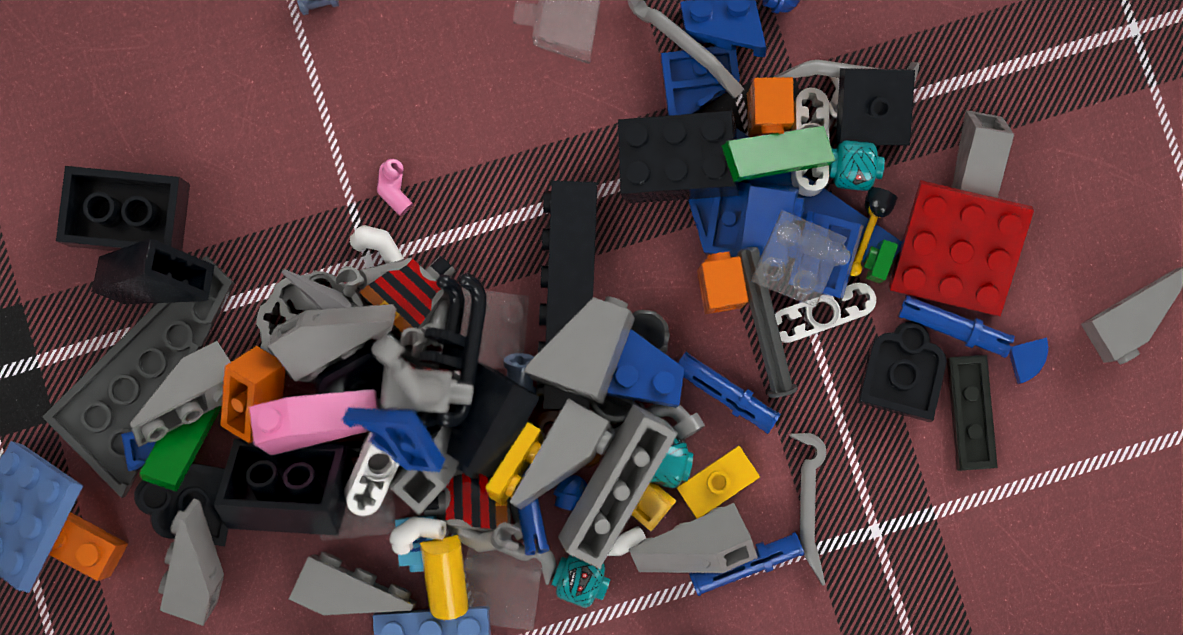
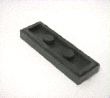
(972, 412)

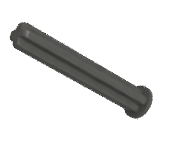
(766, 328)

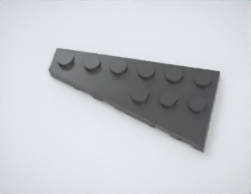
(127, 376)

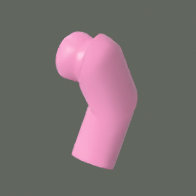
(389, 186)

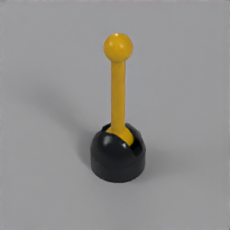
(878, 204)

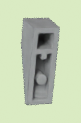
(1133, 320)
(567, 448)

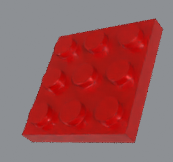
(961, 248)

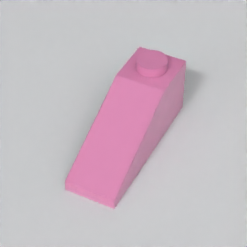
(306, 420)

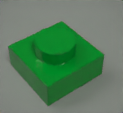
(879, 260)

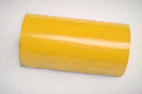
(445, 577)

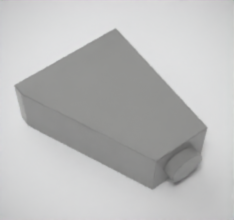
(982, 153)
(585, 350)

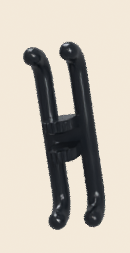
(458, 351)

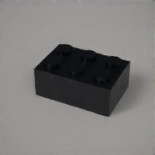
(676, 157)
(120, 209)
(285, 491)

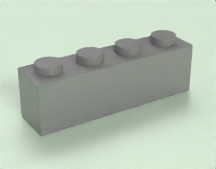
(617, 486)

